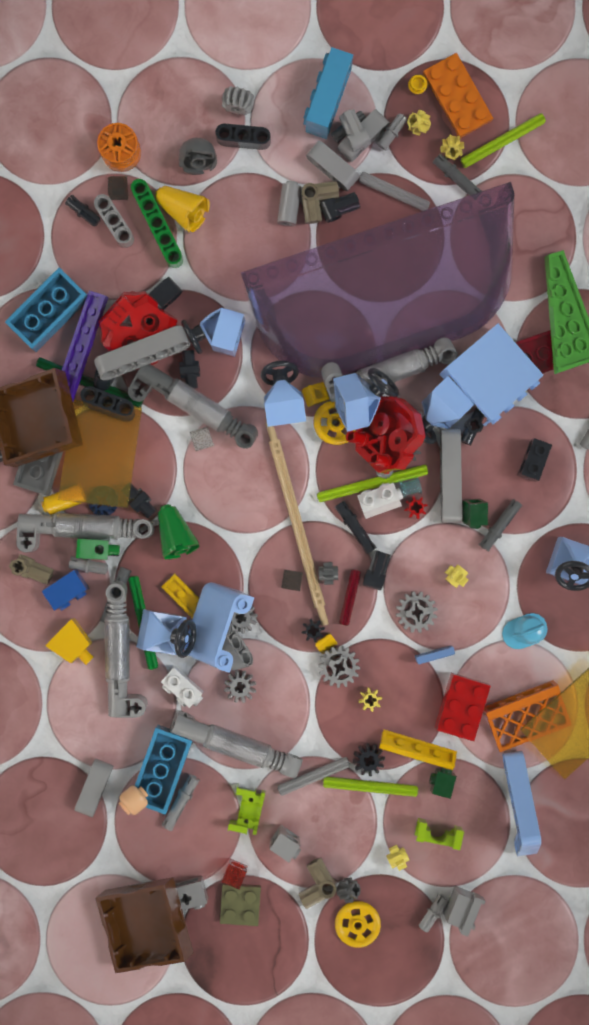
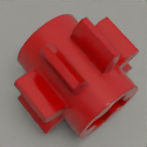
(418, 502)

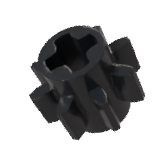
(316, 625)

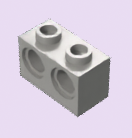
(285, 844)

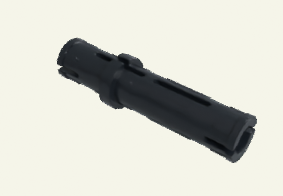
(353, 524)

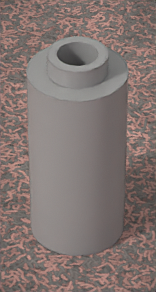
(289, 203)

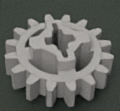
(424, 611)
(331, 662)

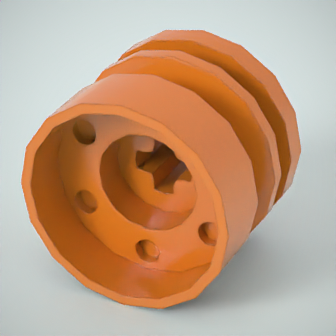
(123, 157)

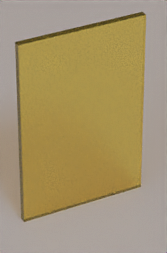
(104, 464)
(563, 728)

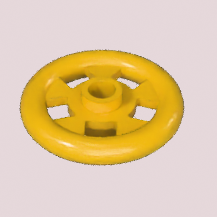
(322, 412)
(345, 913)

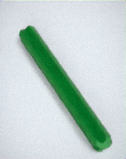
(139, 605)

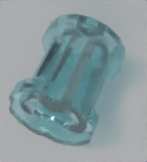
(410, 487)

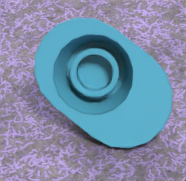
(525, 631)

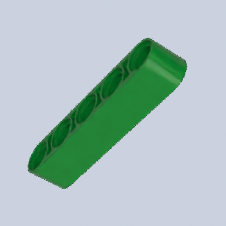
(153, 215)

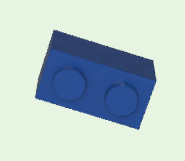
(65, 590)

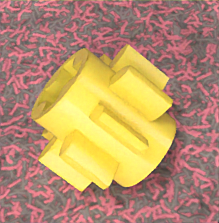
(419, 122)
(452, 147)
(456, 576)
(374, 702)
(397, 857)

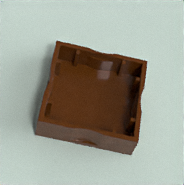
(37, 418)
(144, 925)

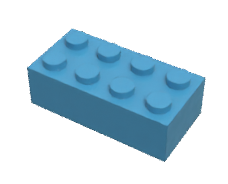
(330, 89)
(47, 310)
(162, 767)

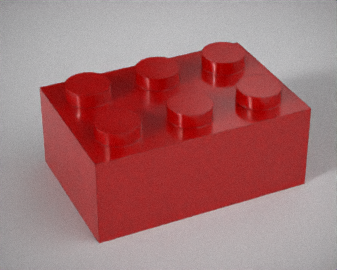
(462, 706)

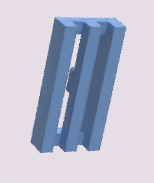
(435, 654)

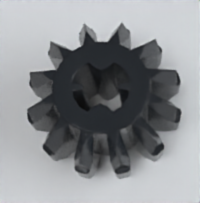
(361, 763)

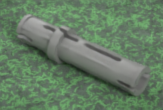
(178, 806)

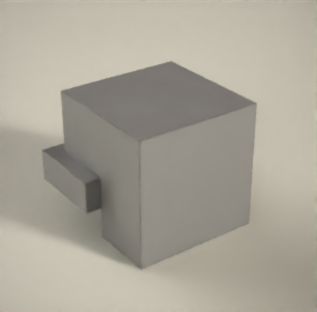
(463, 909)

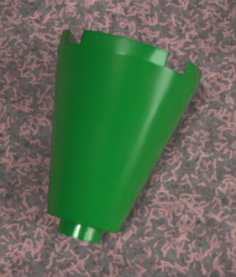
(175, 533)

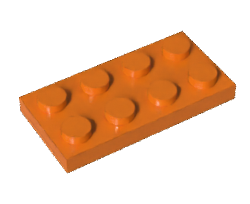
(458, 95)

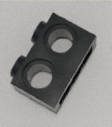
(534, 460)

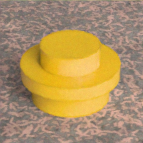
(417, 84)

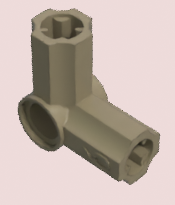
(311, 205)
(28, 568)
(316, 892)

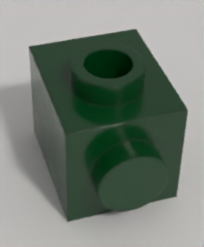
(475, 513)
(442, 782)

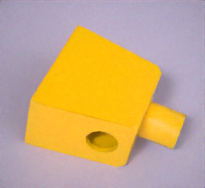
(71, 643)

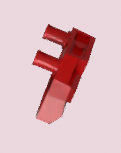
(139, 308)
(381, 444)

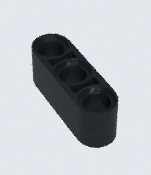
(235, 130)
(165, 294)
(101, 397)

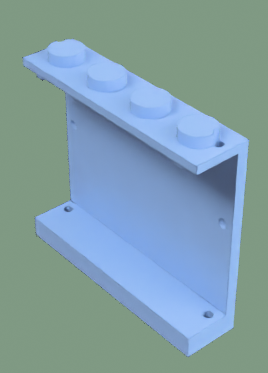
(494, 373)

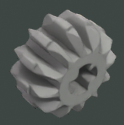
(237, 100)
(244, 622)
(234, 682)

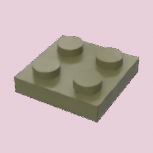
(241, 905)

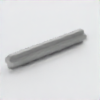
(394, 191)
(313, 776)

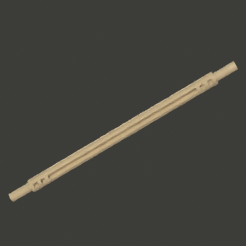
(297, 524)

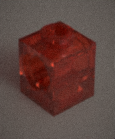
(234, 874)

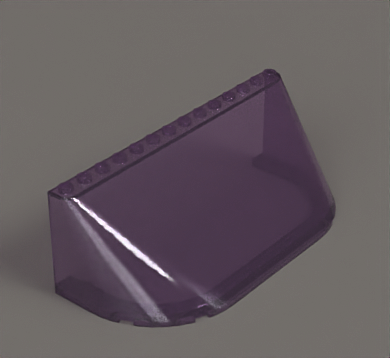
(388, 286)

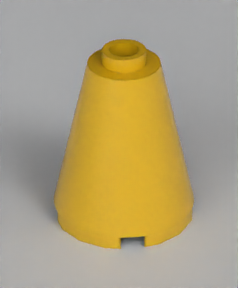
(183, 206)

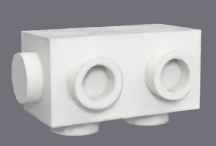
(380, 500)
(183, 687)

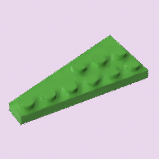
(567, 315)

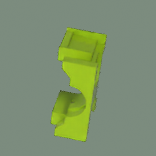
(248, 810)
(450, 838)

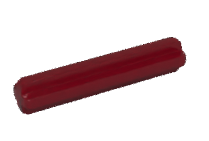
(350, 597)

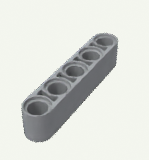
(141, 353)
(450, 476)

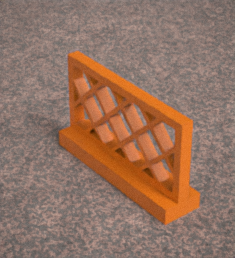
(514, 703)

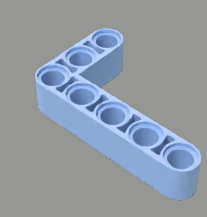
(528, 834)

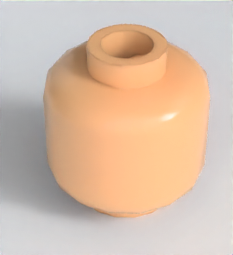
(133, 800)

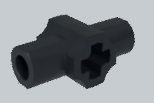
(189, 368)
(469, 434)
(141, 502)

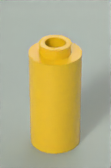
(53, 505)

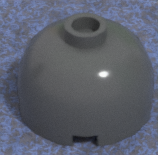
(197, 155)

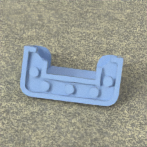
(212, 623)

